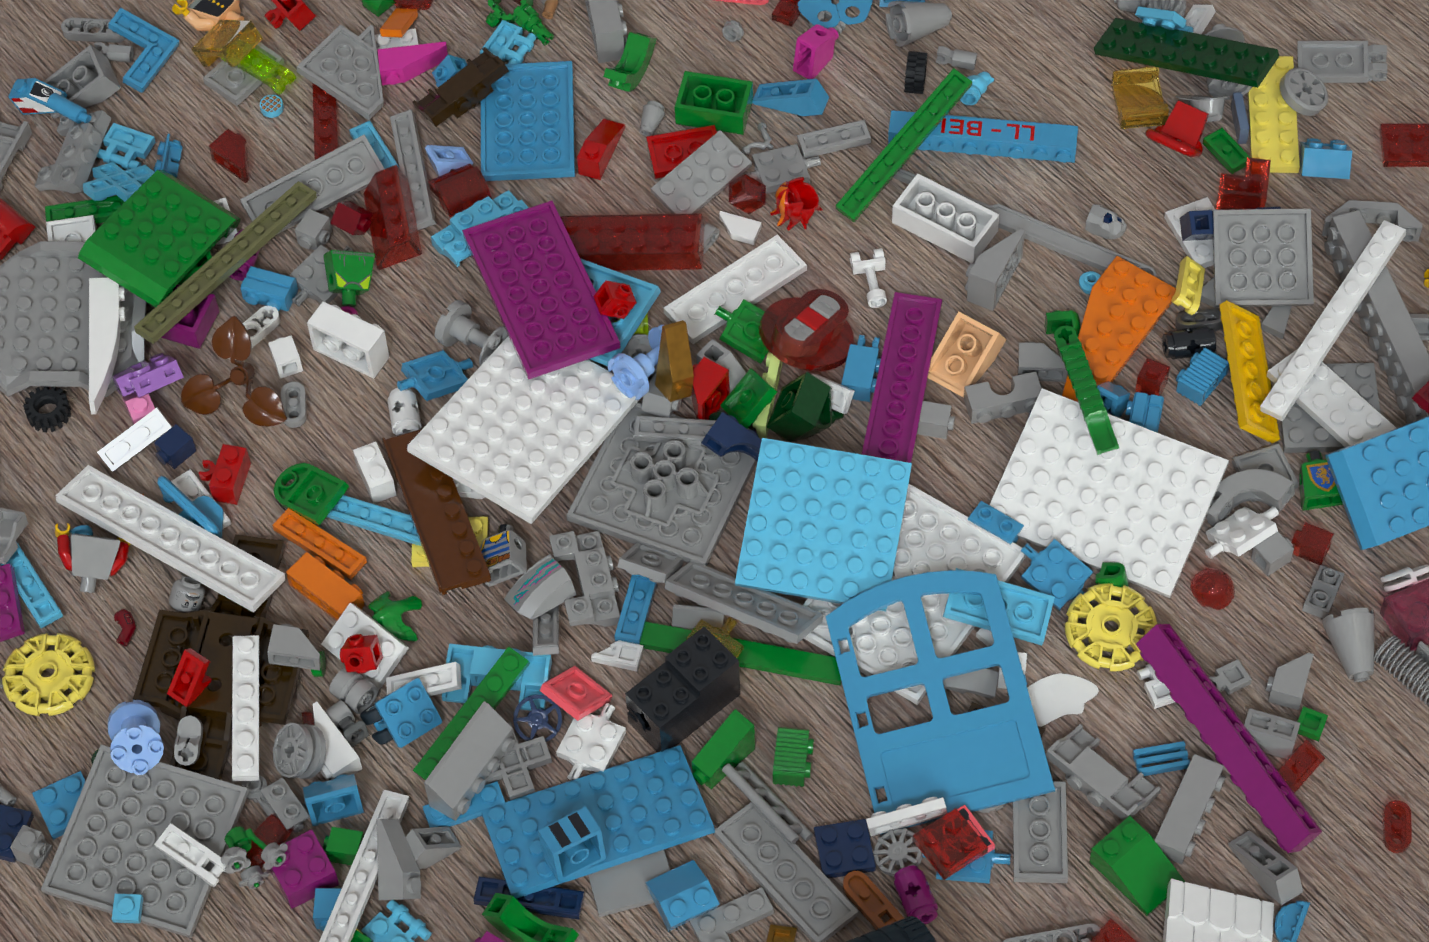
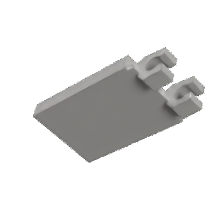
(1343, 61)

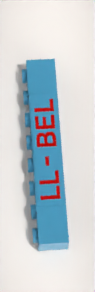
(995, 137)

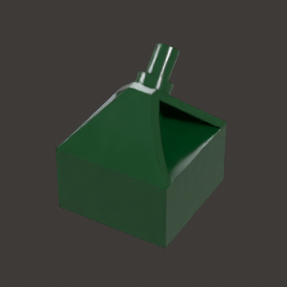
(803, 409)

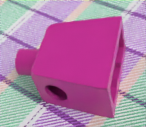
(814, 50)

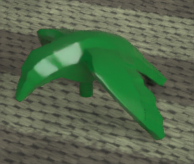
(389, 614)

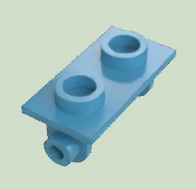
(169, 151)
(996, 522)

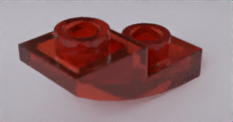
(269, 831)

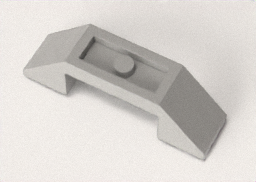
(1378, 212)

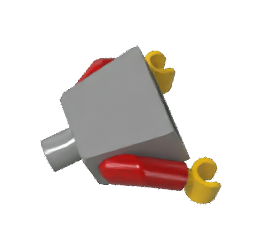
(90, 556)

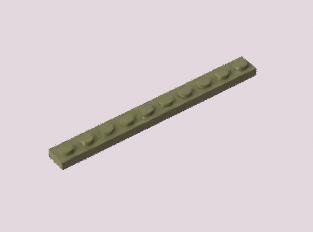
(225, 262)

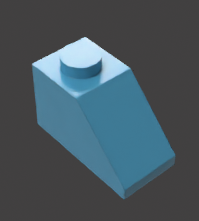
(1114, 398)

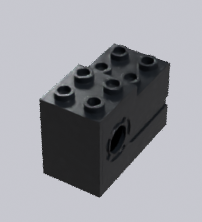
(684, 691)

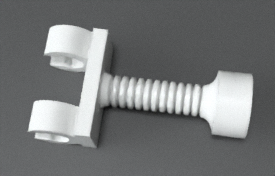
(875, 297)

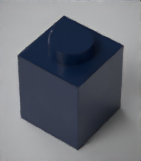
(174, 447)

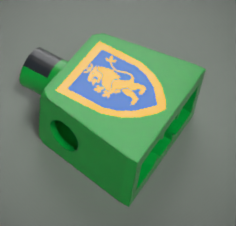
(1317, 483)

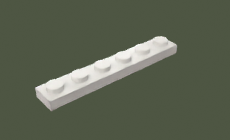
(245, 708)

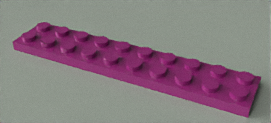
(902, 377)

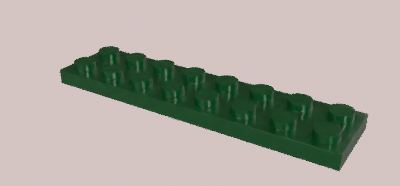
(1187, 52)

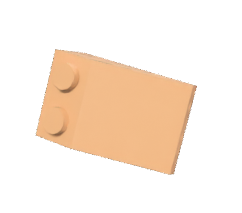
(964, 354)

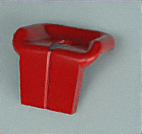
(1183, 124)

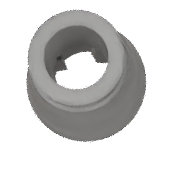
(651, 117)

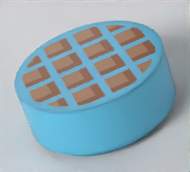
(271, 106)

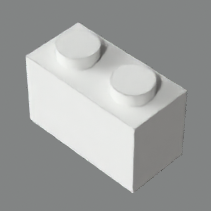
(374, 472)

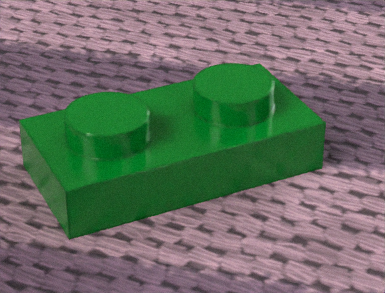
(1226, 150)

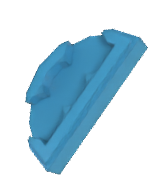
(1290, 921)

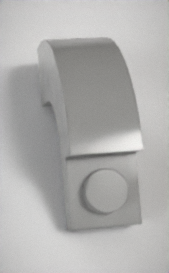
(1250, 486)

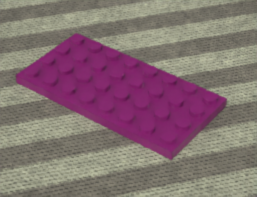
(540, 289)

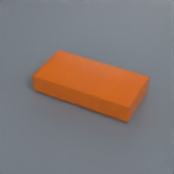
(398, 22)

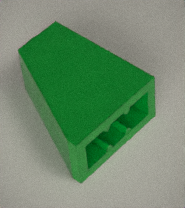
(727, 746)

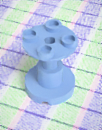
(633, 373)
(135, 736)

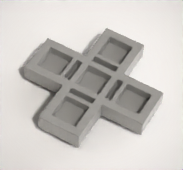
(516, 763)

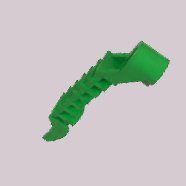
(1085, 390)

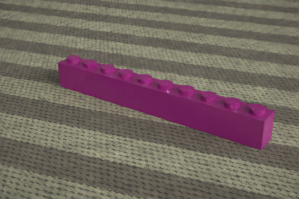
(1228, 738)

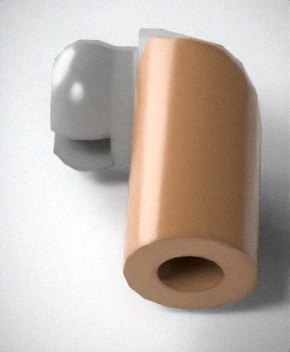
(549, 9)

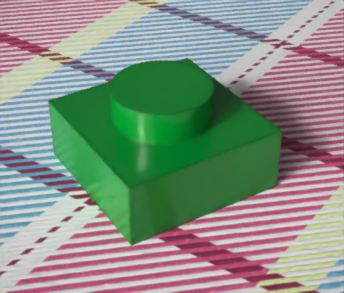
(1311, 723)

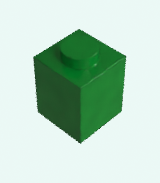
(342, 845)

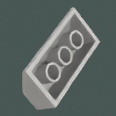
(469, 762)

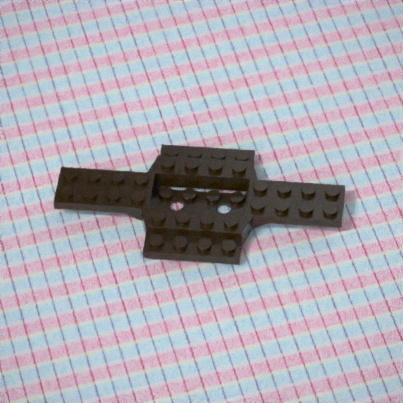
(202, 633)

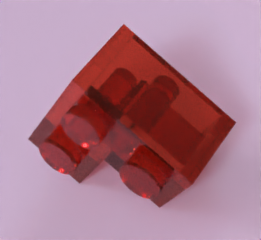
(1245, 191)

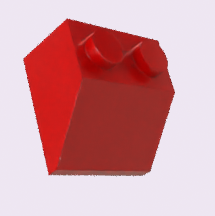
(709, 387)

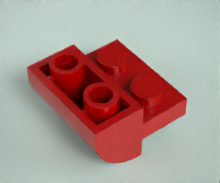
(12, 228)

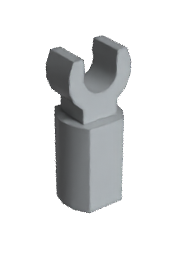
(116, 52)
(957, 58)

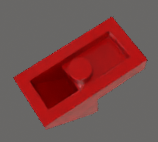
(189, 678)

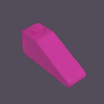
(407, 62)

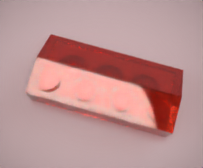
(393, 218)

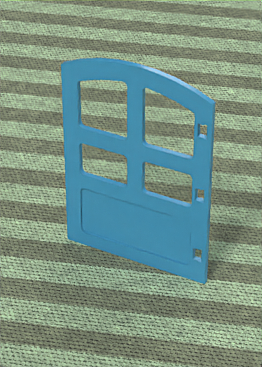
(966, 757)

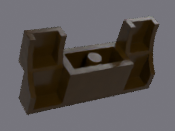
(462, 89)

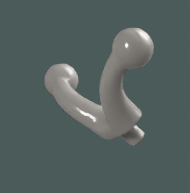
(762, 145)

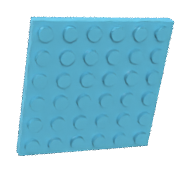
(822, 522)

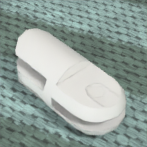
(1408, 579)

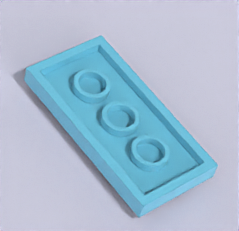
(1026, 611)

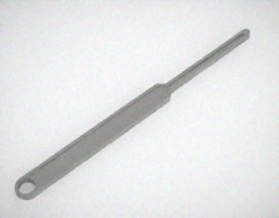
(1048, 235)

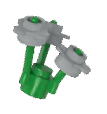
(235, 857)

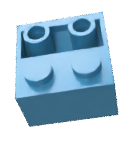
(1325, 159)

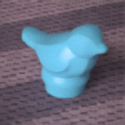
(978, 87)

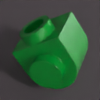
(1112, 573)

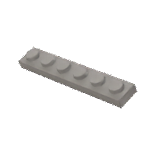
(413, 166)

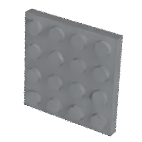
(1263, 257)
(1305, 434)

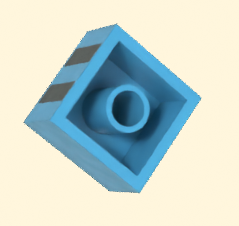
(572, 844)

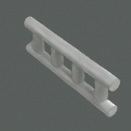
(772, 813)

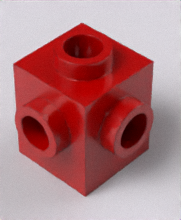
(614, 299)
(361, 653)

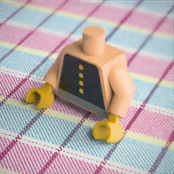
(207, 13)

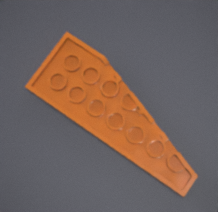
(1119, 318)

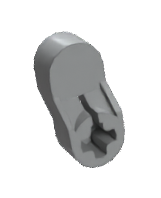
(187, 752)

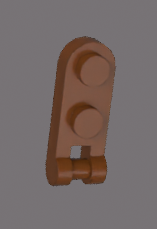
(869, 899)

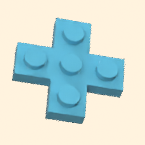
(115, 181)

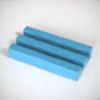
(1138, 755)

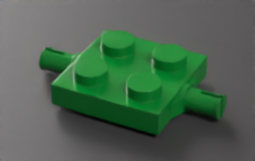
(743, 330)

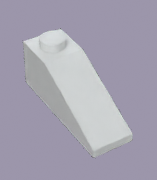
(339, 756)

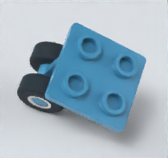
(402, 715)

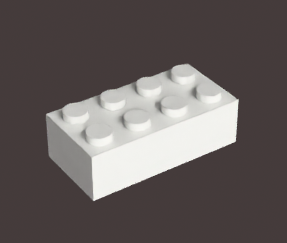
(945, 218)

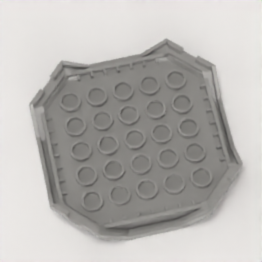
(48, 320)

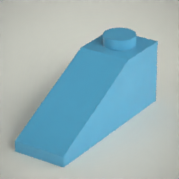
(793, 97)

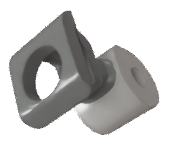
(343, 720)

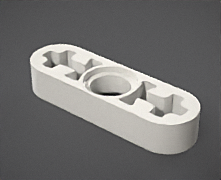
(257, 320)

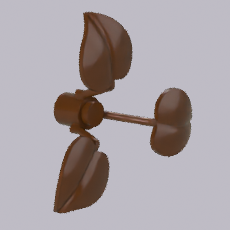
(201, 394)

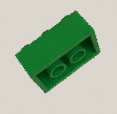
(714, 101)

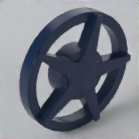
(537, 718)

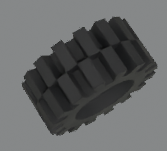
(915, 72)
(52, 419)

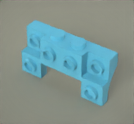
(451, 240)
(478, 661)

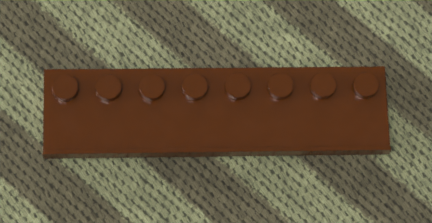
(437, 518)

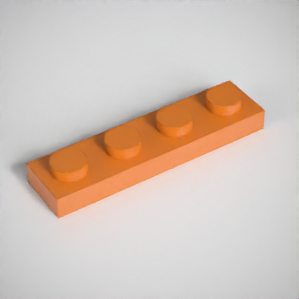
(319, 543)

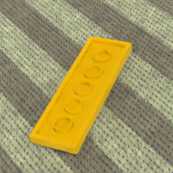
(1248, 370)

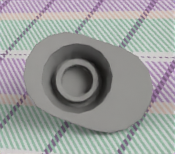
(1212, 105)

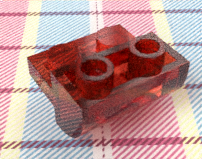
(459, 189)

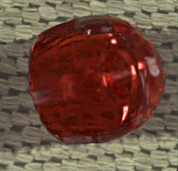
(1213, 588)

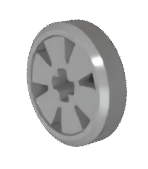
(1303, 91)

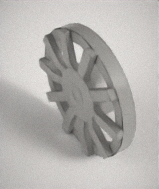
(897, 851)

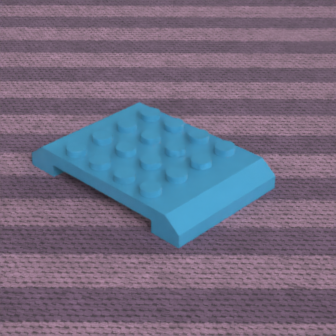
(1385, 483)

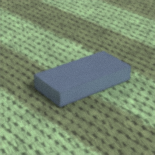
(1239, 118)

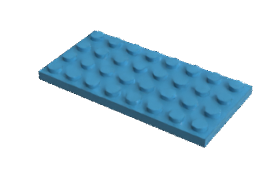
(635, 804)

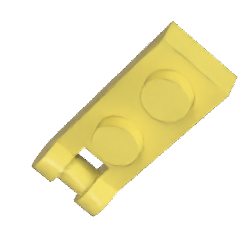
(1189, 285)

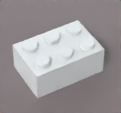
(348, 339)

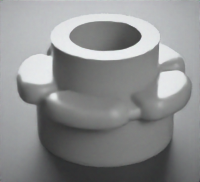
(732, 31)

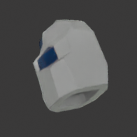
(1105, 223)

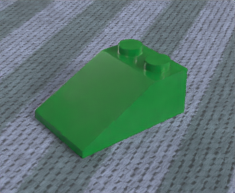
(1135, 865)

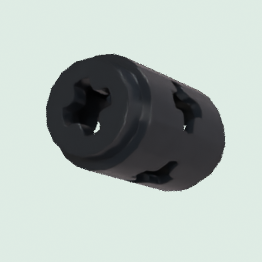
(1186, 342)

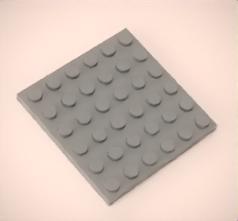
(114, 833)

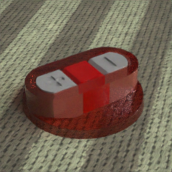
(808, 330)

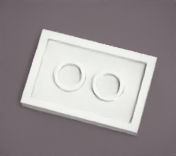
(1198, 250)
(356, 621)

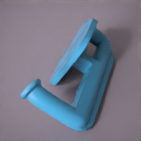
(201, 511)

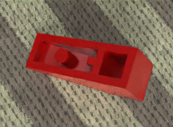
(599, 148)

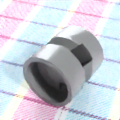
(354, 690)

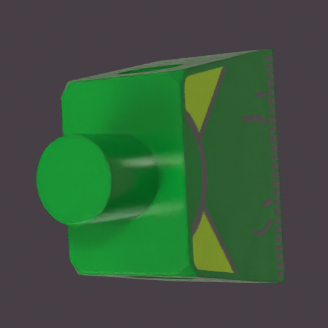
(348, 273)

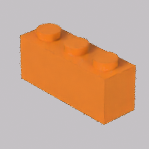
(323, 586)

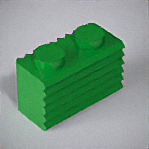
(791, 757)

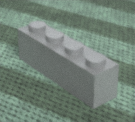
(1189, 807)

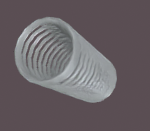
(1390, 652)

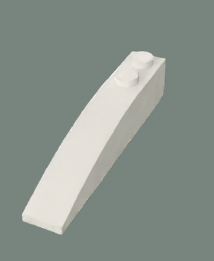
(104, 335)

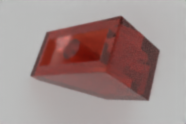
(231, 153)

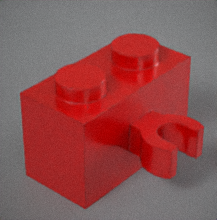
(295, 11)
(228, 474)

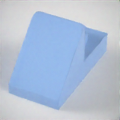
(447, 158)

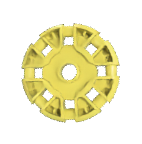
(1094, 628)
(51, 687)

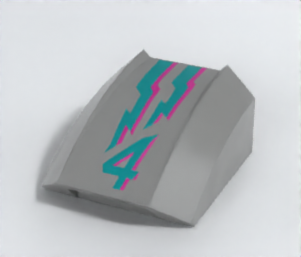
(540, 589)

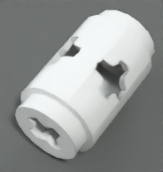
(403, 411)

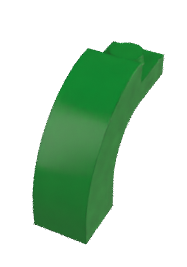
(633, 63)
(520, 925)

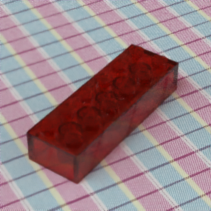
(639, 240)

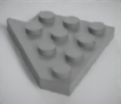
(347, 70)

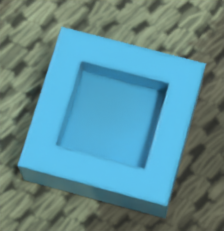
(127, 908)

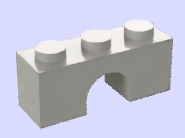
(986, 405)

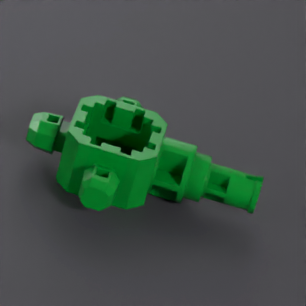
(523, 15)

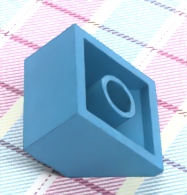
(333, 799)
(682, 895)

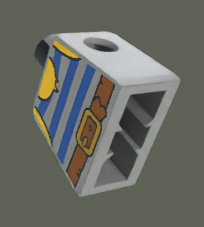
(504, 555)

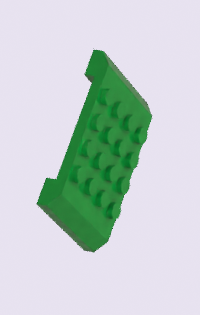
(157, 237)

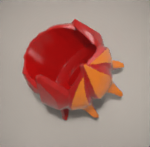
(796, 202)

